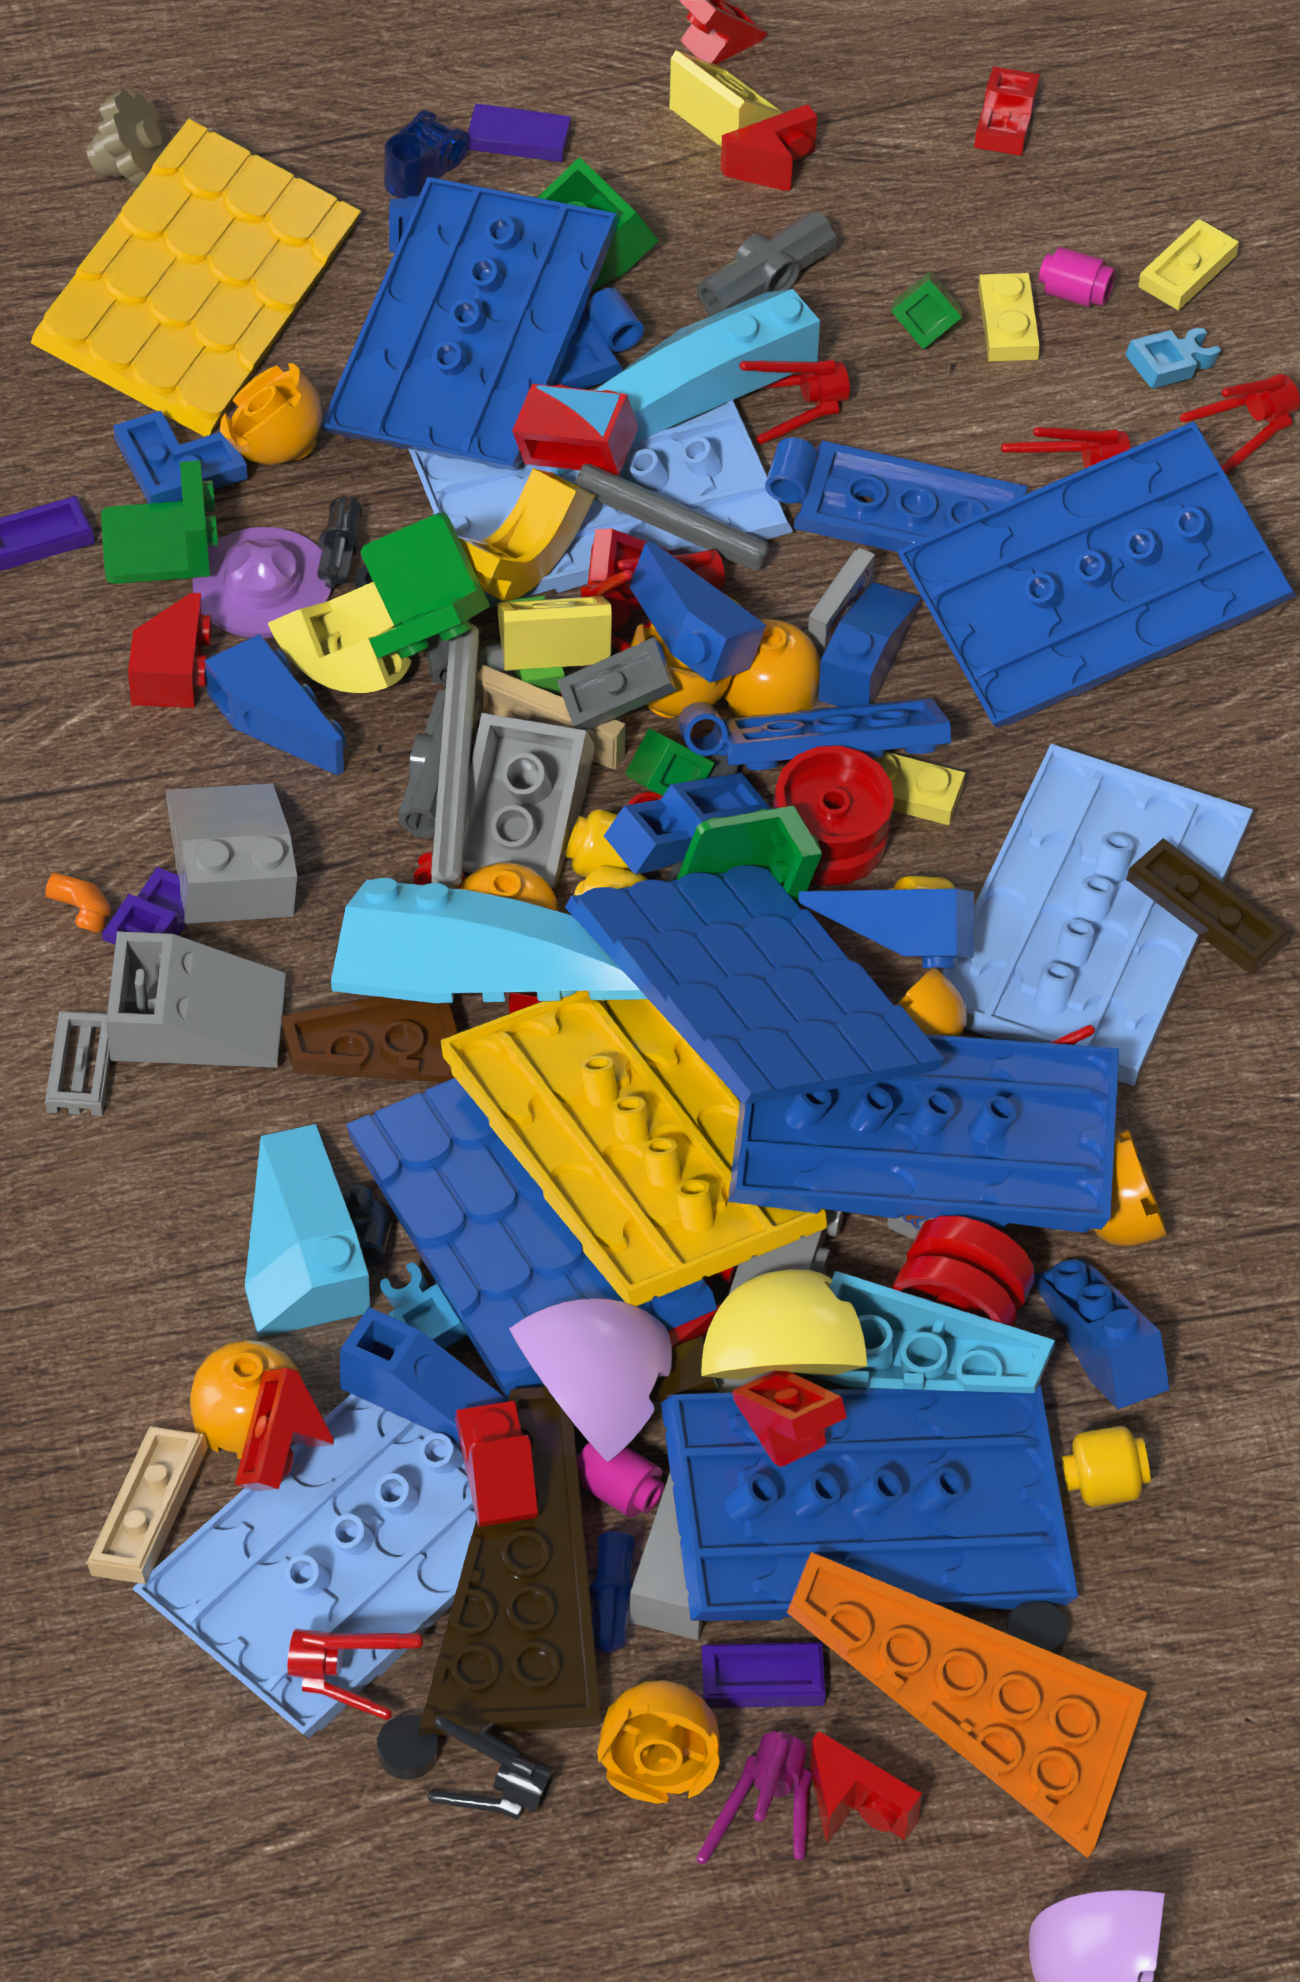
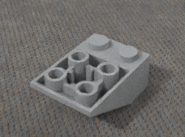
(191, 1004)

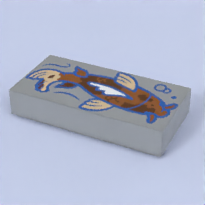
(840, 597)

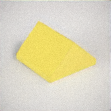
(714, 97)
(555, 632)

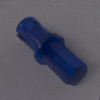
(612, 1590)

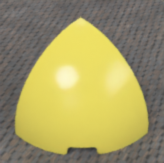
(334, 645)
(783, 1325)

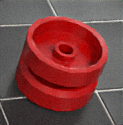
(844, 805)
(967, 1268)

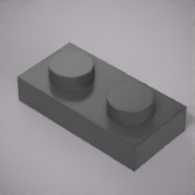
(616, 685)

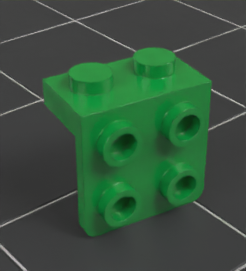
(162, 537)
(423, 585)
(763, 839)

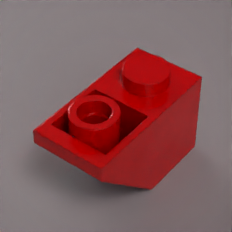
(167, 655)

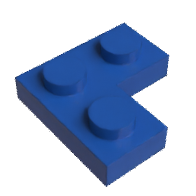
(156, 457)

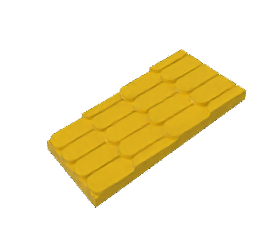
(196, 278)
(622, 1139)

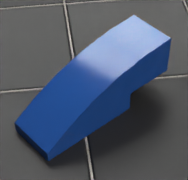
(661, 830)

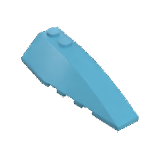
(701, 362)
(450, 941)

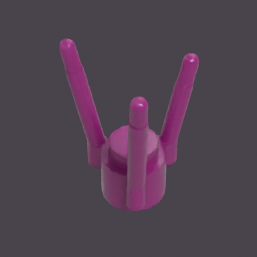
(775, 1772)

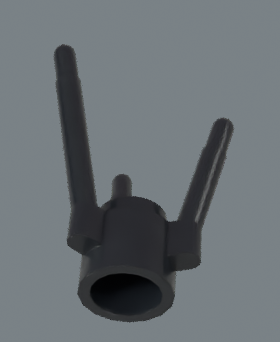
(520, 1776)

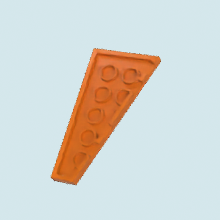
(1010, 1708)

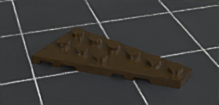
(521, 1613)

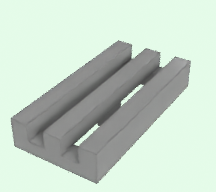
(76, 1098)

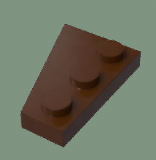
(371, 1039)

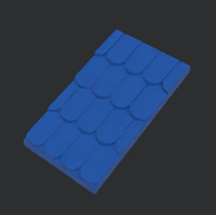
(469, 321)
(1095, 574)
(754, 984)
(985, 1137)
(487, 1226)
(911, 1489)

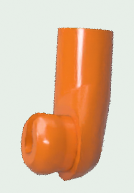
(82, 894)

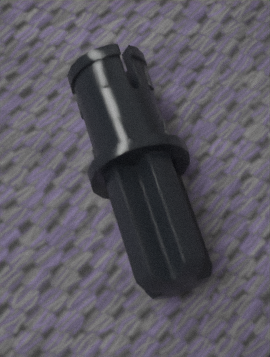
(339, 542)

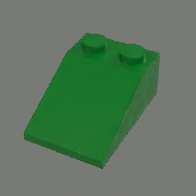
(585, 188)

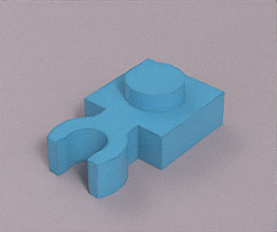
(1168, 360)
(424, 1308)

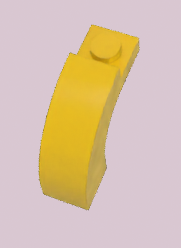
(531, 536)

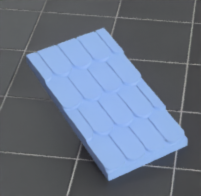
(697, 463)
(1064, 929)
(347, 1544)

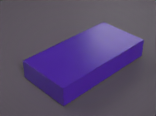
(519, 132)
(43, 532)
(763, 1675)

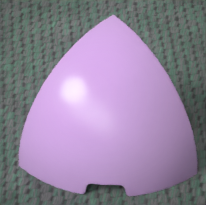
(598, 1365)
(1098, 1938)

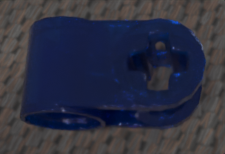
(421, 151)

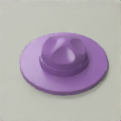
(260, 578)

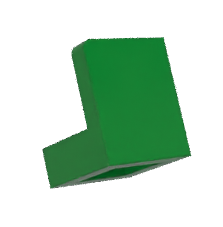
(927, 309)
(665, 762)

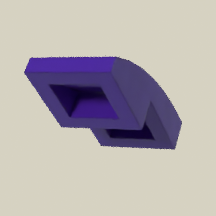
(153, 911)

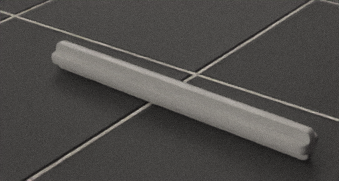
(455, 759)

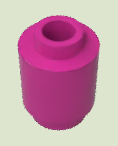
(1077, 277)
(625, 1482)

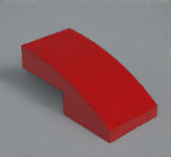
(1007, 111)

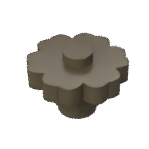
(127, 138)

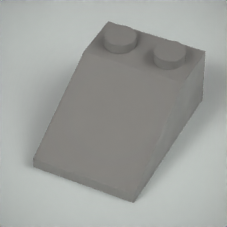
(525, 794)
(232, 853)

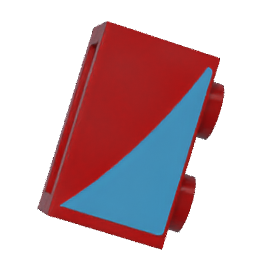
(575, 428)

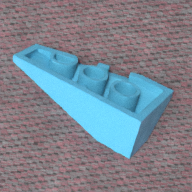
(302, 1240)
(936, 1346)

